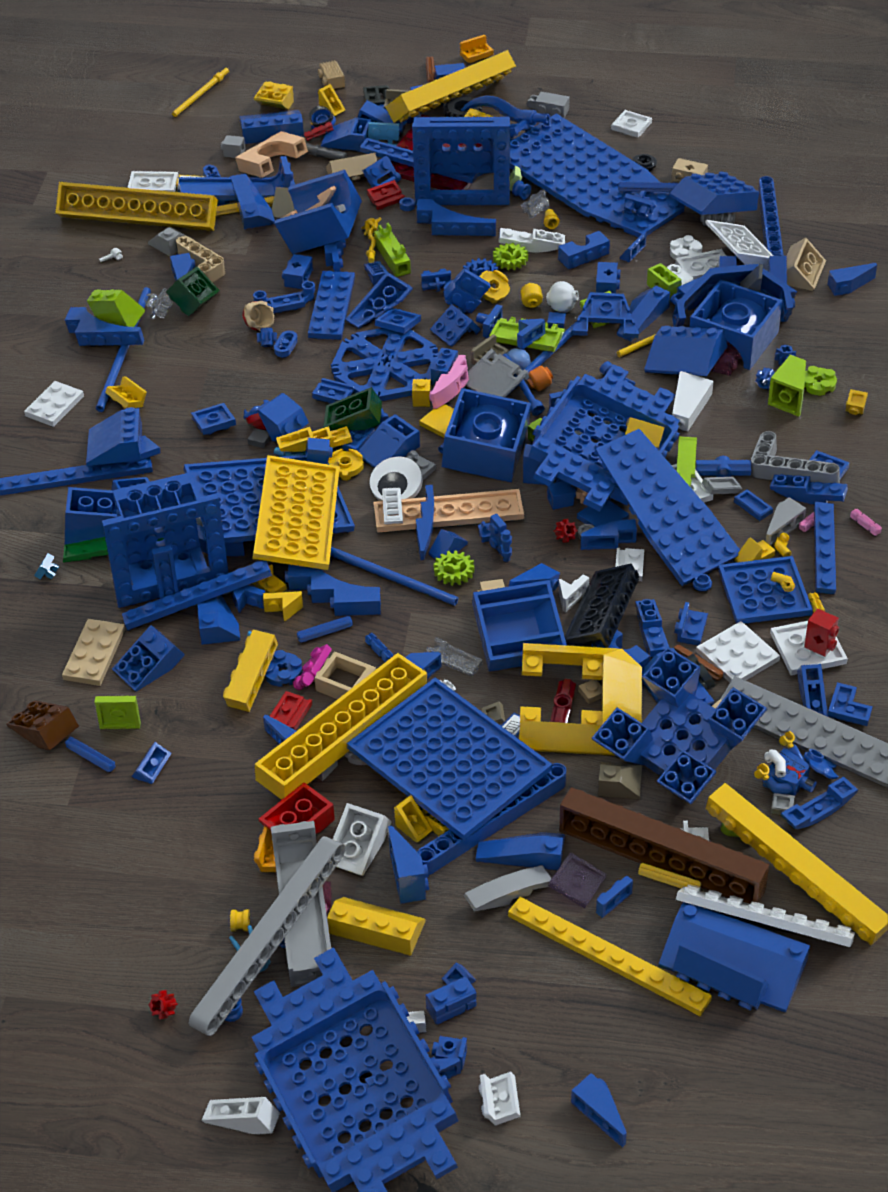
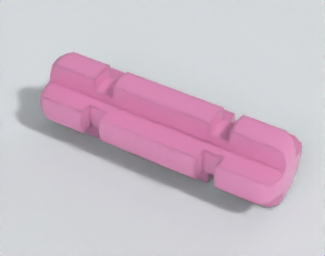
(808, 522)
(866, 522)

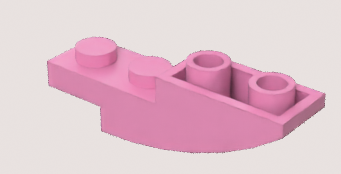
(451, 383)

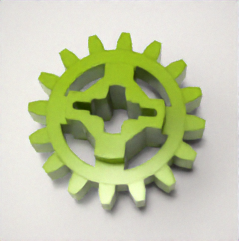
(510, 256)
(454, 568)

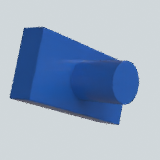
(490, 320)

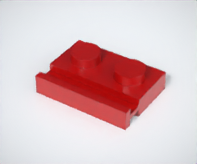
(385, 194)
(291, 709)

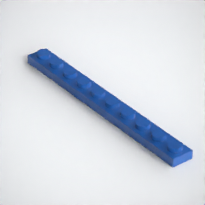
(71, 476)

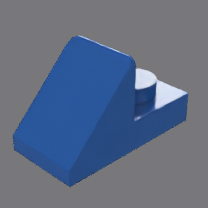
(529, 331)
(247, 595)

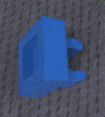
(484, 531)

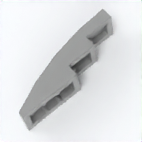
(508, 887)

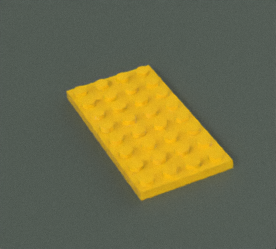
(296, 513)

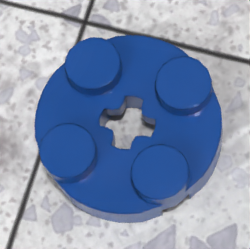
(283, 660)

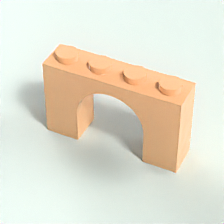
(257, 159)

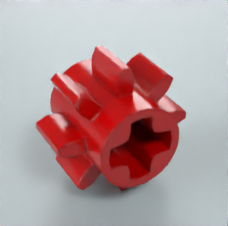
(565, 530)
(162, 1004)

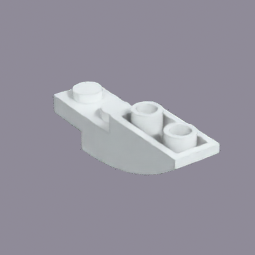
(536, 242)

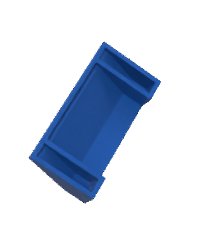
(743, 945)

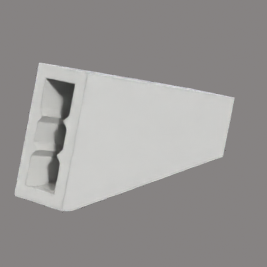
(690, 398)

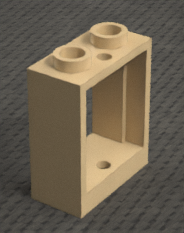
(337, 660)

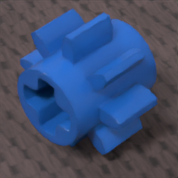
(266, 337)
(783, 353)
(764, 377)

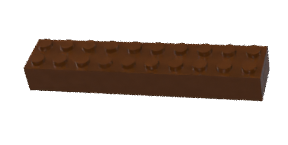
(662, 846)

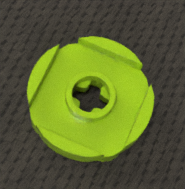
(825, 376)

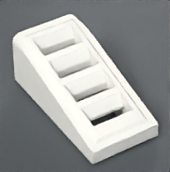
(392, 505)

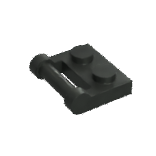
(372, 94)

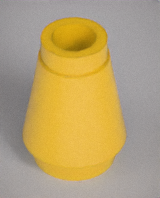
(551, 219)

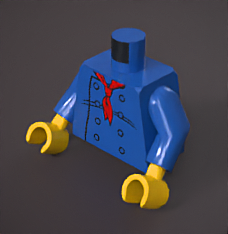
(796, 770)

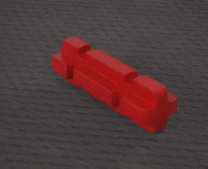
(316, 132)

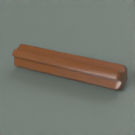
(430, 69)
(714, 672)

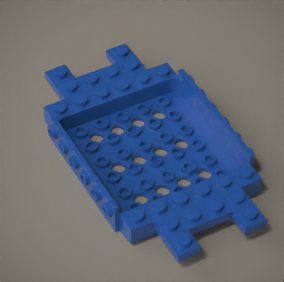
(572, 455)
(318, 1019)

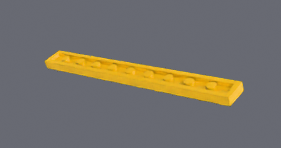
(610, 956)

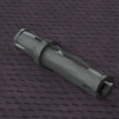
(317, 151)

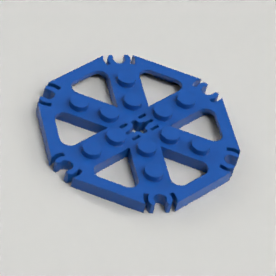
(375, 358)

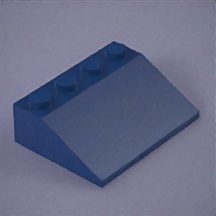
(263, 126)
(685, 350)
(116, 439)

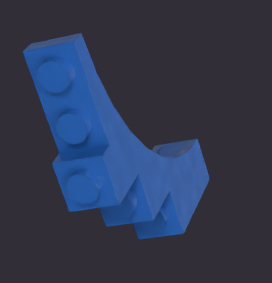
(343, 597)

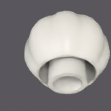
(562, 297)

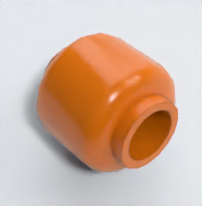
(540, 378)

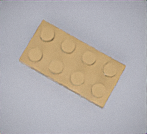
(93, 652)

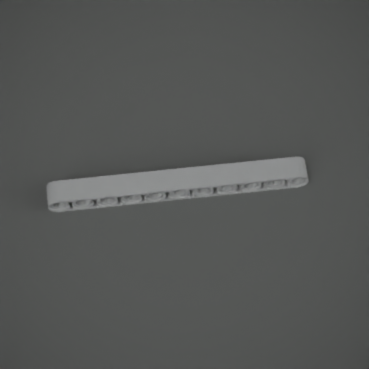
(266, 936)

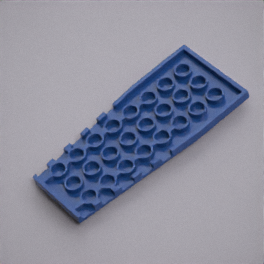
(667, 508)

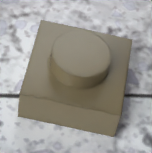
(495, 712)

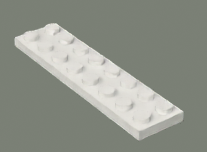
(775, 917)

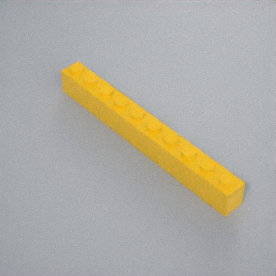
(798, 864)

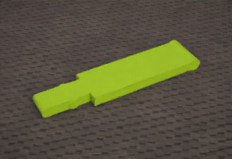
(686, 458)

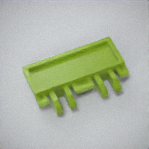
(507, 332)

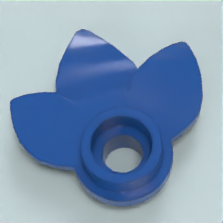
(820, 764)

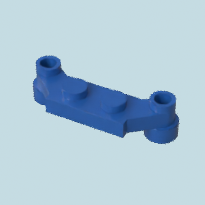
(288, 301)

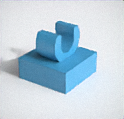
(46, 567)

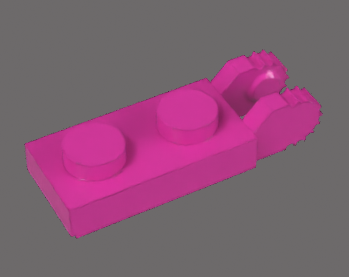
(310, 668)

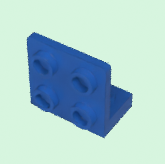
(453, 325)

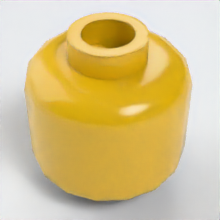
(531, 295)

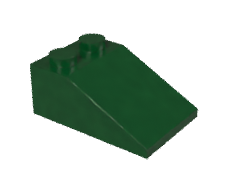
(192, 291)
(355, 411)

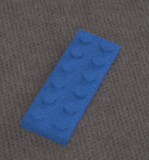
(331, 305)

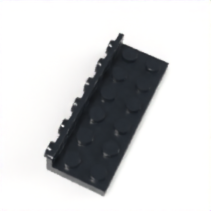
(603, 605)

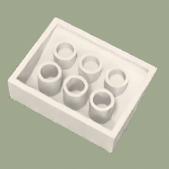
(741, 242)

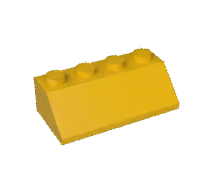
(374, 925)

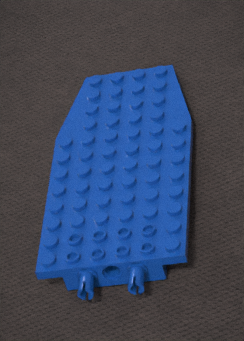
(587, 175)

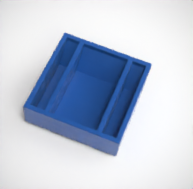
(715, 194)
(515, 617)

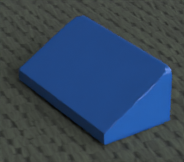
(635, 248)
(151, 763)

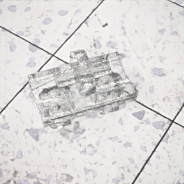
(536, 204)
(156, 303)

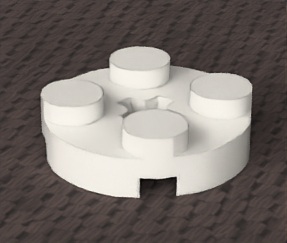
(684, 247)

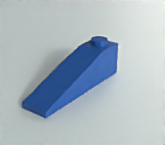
(251, 204)
(382, 297)
(647, 308)
(217, 622)
(524, 850)

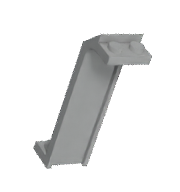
(310, 932)

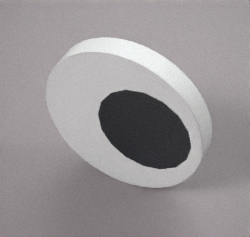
(396, 473)

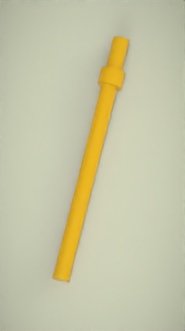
(217, 78)

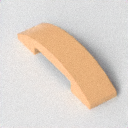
(324, 198)

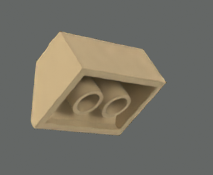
(352, 165)
(804, 265)

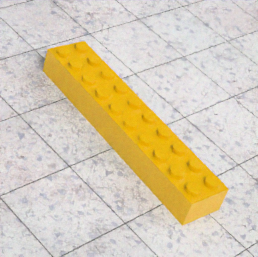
(450, 87)
(136, 206)
(326, 735)

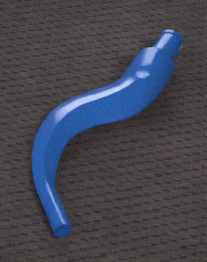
(507, 110)

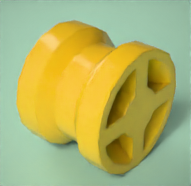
(239, 920)

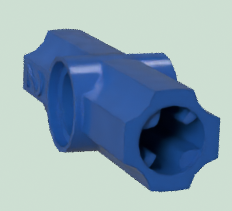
(723, 467)

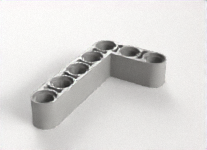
(766, 464)

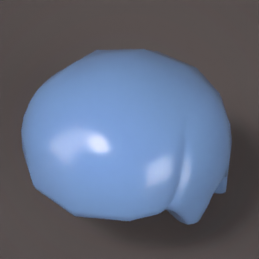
(519, 357)

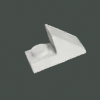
(571, 594)

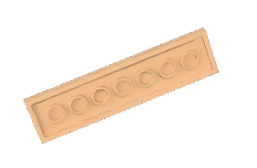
(456, 509)

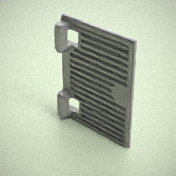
(495, 376)

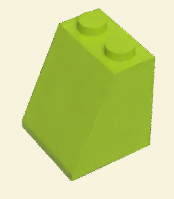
(115, 307)
(788, 386)

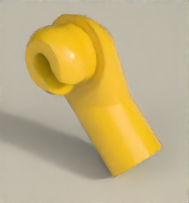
(781, 543)
(784, 580)

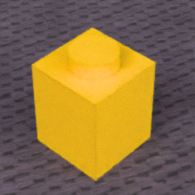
(420, 392)

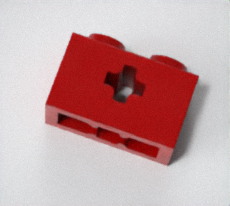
(821, 632)

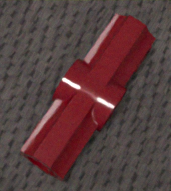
(563, 701)

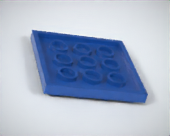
(758, 598)

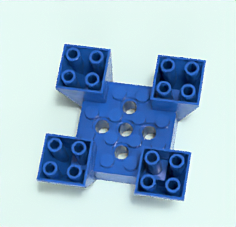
(650, 742)

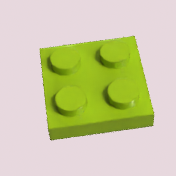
(117, 712)

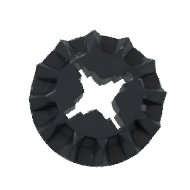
(642, 158)

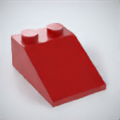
(300, 806)

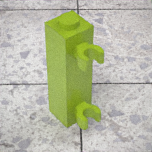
(392, 251)

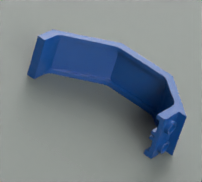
(735, 274)

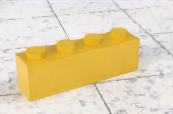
(250, 670)

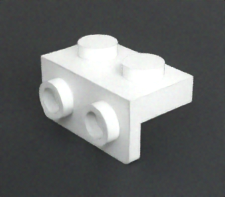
(499, 1098)

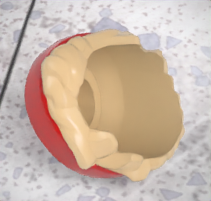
(258, 315)

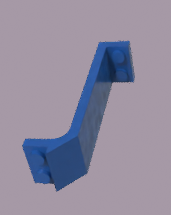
(222, 186)

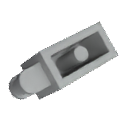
(549, 104)

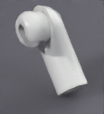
(779, 761)

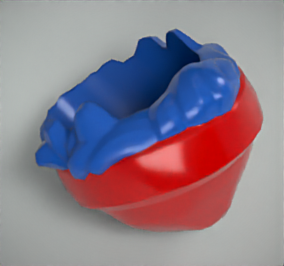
(253, 417)

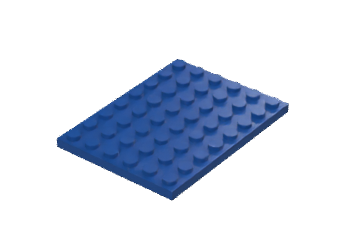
(240, 492)
(449, 757)

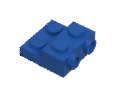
(466, 291)

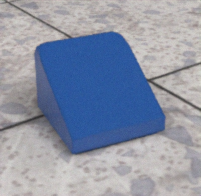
(457, 972)

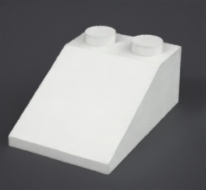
(362, 835)

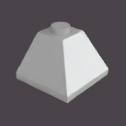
(166, 241)

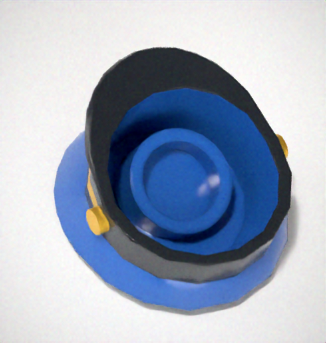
(320, 116)

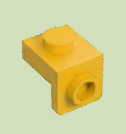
(856, 402)

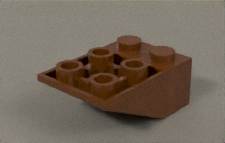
(44, 724)

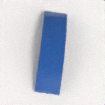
(822, 806)

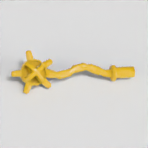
(370, 226)

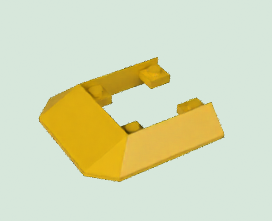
(620, 689)

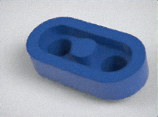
(285, 344)

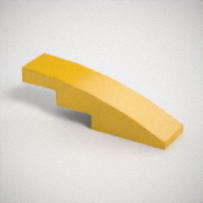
(297, 440)

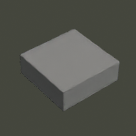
(781, 803)

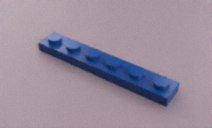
(824, 548)

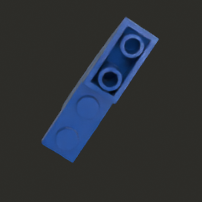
(333, 254)
(803, 490)
(651, 627)

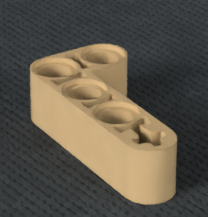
(208, 261)

